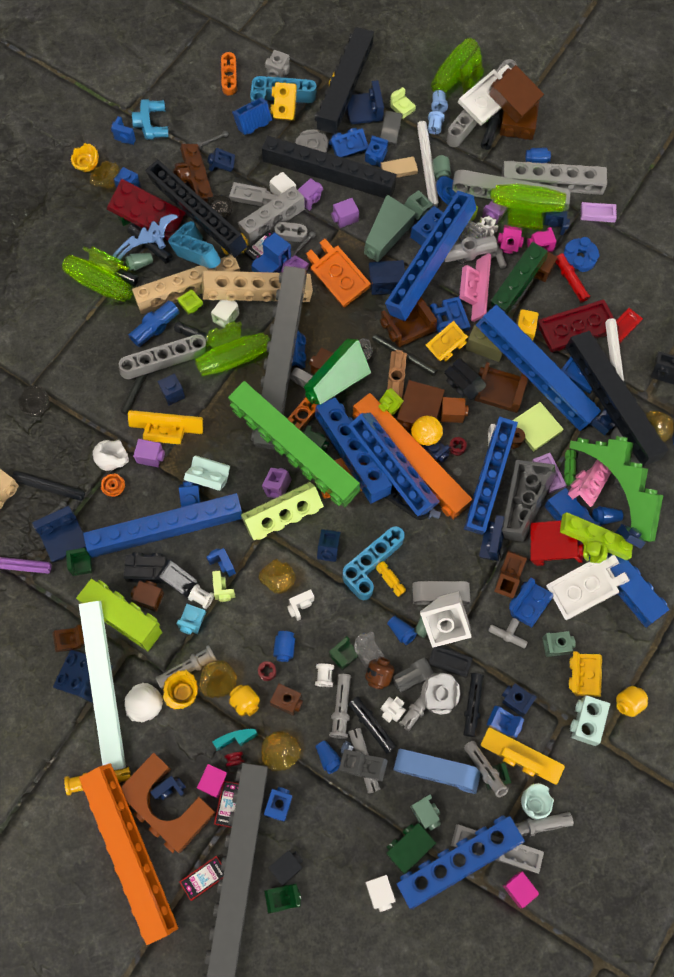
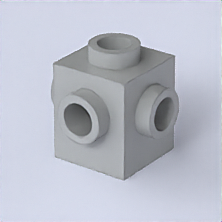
(278, 64)

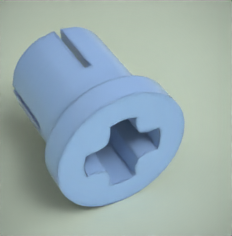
(437, 100)
(435, 122)

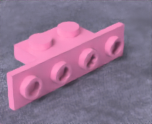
(475, 286)
(590, 483)

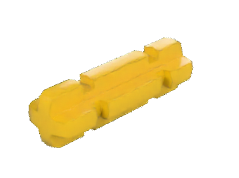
(390, 578)

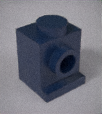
(519, 707)

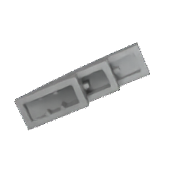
(521, 856)

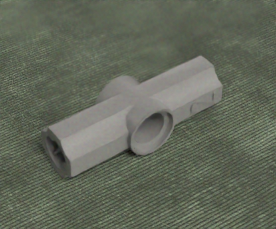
(471, 247)

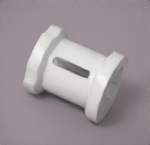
(201, 596)
(324, 675)

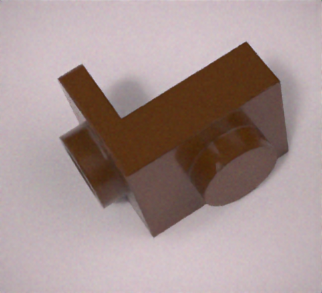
(68, 639)

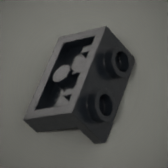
(664, 368)

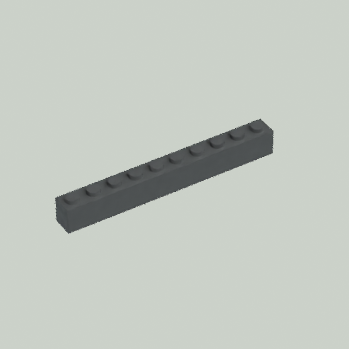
(282, 343)
(237, 872)

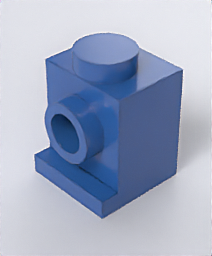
(376, 151)
(271, 809)

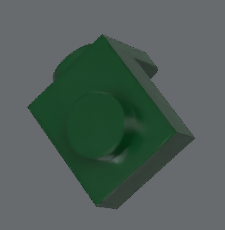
(282, 898)

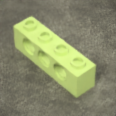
(271, 509)

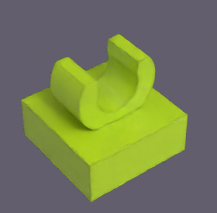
(190, 302)
(390, 401)

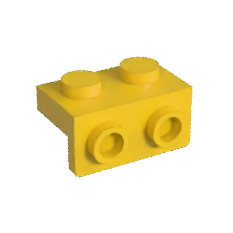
(447, 341)
(586, 674)

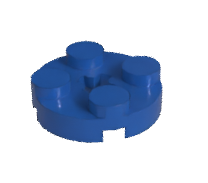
(584, 246)

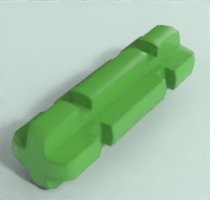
(570, 467)

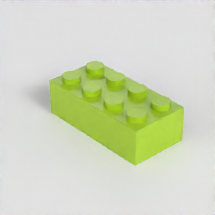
(121, 616)

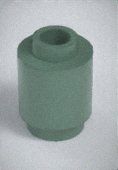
(441, 167)

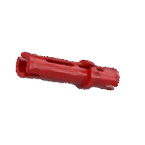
(568, 272)

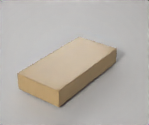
(401, 167)

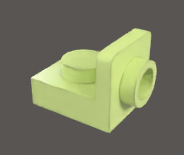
(401, 103)
(219, 584)

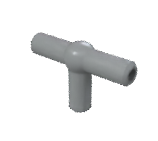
(499, 255)
(508, 635)

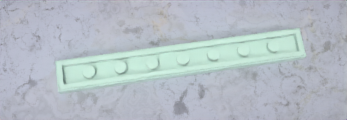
(102, 684)

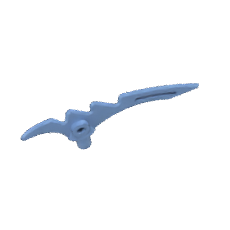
(153, 235)

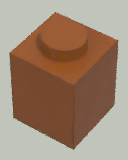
(453, 410)

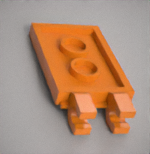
(338, 274)

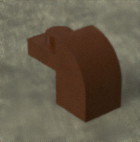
(510, 574)

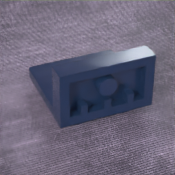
(367, 106)
(385, 276)
(60, 533)
(75, 676)

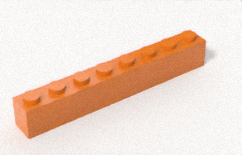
(445, 488)
(128, 854)

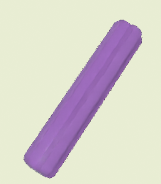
(25, 565)

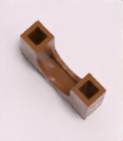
(176, 832)

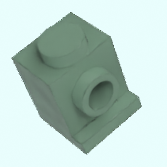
(419, 204)
(553, 648)
(426, 813)

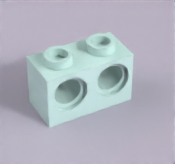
(594, 722)

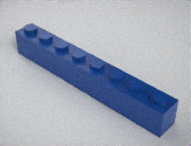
(431, 255)
(538, 367)
(162, 525)
(636, 593)

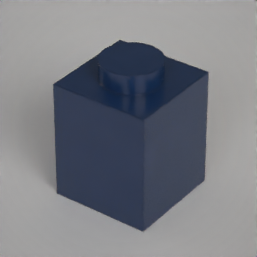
(171, 389)

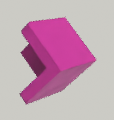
(212, 781)
(520, 889)

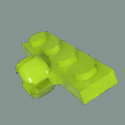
(596, 539)

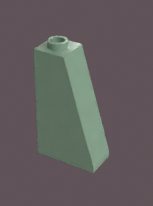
(390, 225)

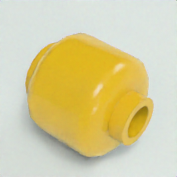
(244, 700)
(632, 701)

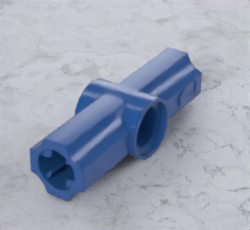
(154, 323)

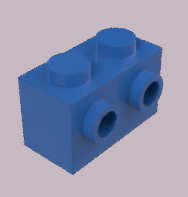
(425, 225)

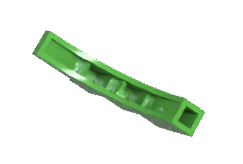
(616, 456)

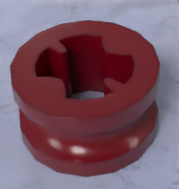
(457, 440)
(262, 667)
(234, 759)

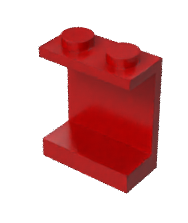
(550, 544)

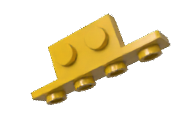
(164, 427)
(523, 756)

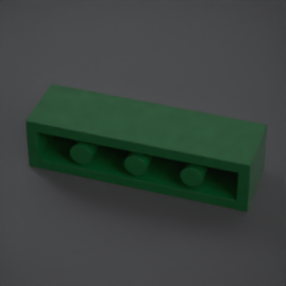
(520, 277)

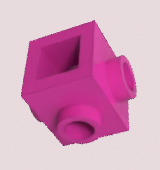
(510, 232)

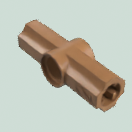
(397, 369)

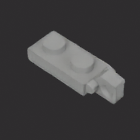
(250, 194)

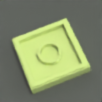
(538, 426)

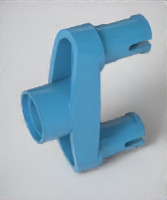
(142, 119)

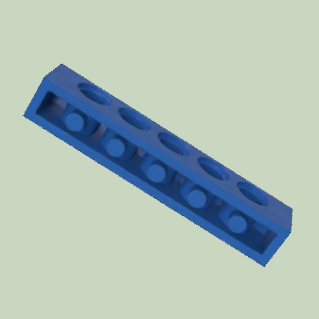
(393, 464)
(490, 476)
(372, 489)
(408, 883)

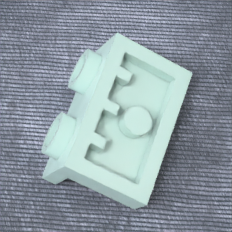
(207, 473)

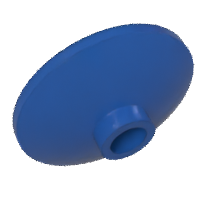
(444, 189)

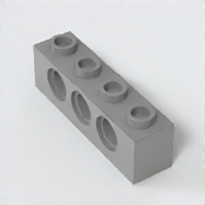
(277, 210)

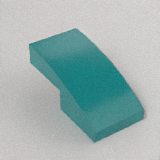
(242, 737)

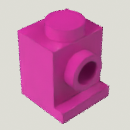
(544, 239)

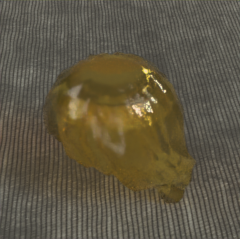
(104, 175)
(663, 424)
(277, 576)
(217, 679)
(280, 751)

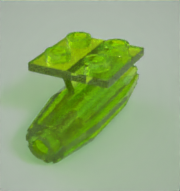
(463, 65)
(527, 203)
(99, 273)
(230, 349)

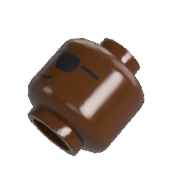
(379, 673)

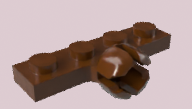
(193, 171)

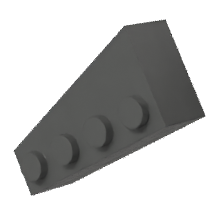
(526, 496)

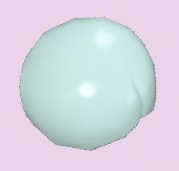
(537, 801)

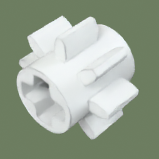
(489, 225)
(393, 709)

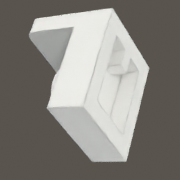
(302, 600)

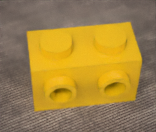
(284, 101)

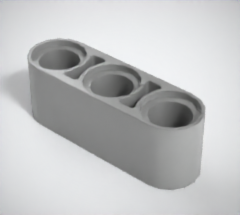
(427, 591)

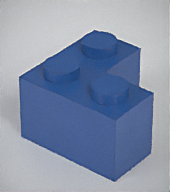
(275, 253)

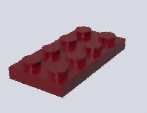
(143, 208)
(562, 326)

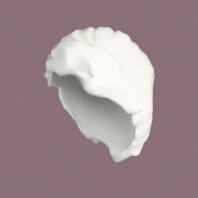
(110, 455)
(143, 702)

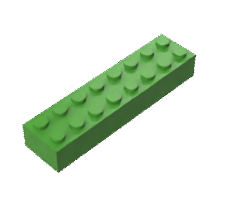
(294, 444)

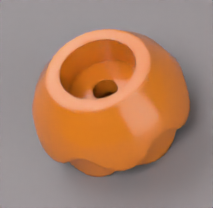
(108, 481)

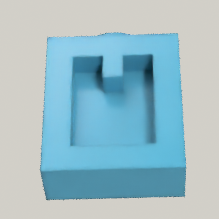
(191, 619)

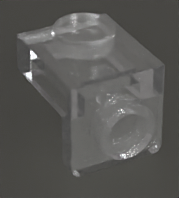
(367, 648)

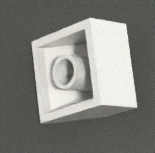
(446, 620)

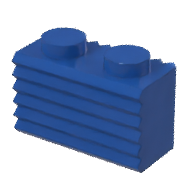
(252, 116)

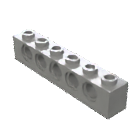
(572, 177)

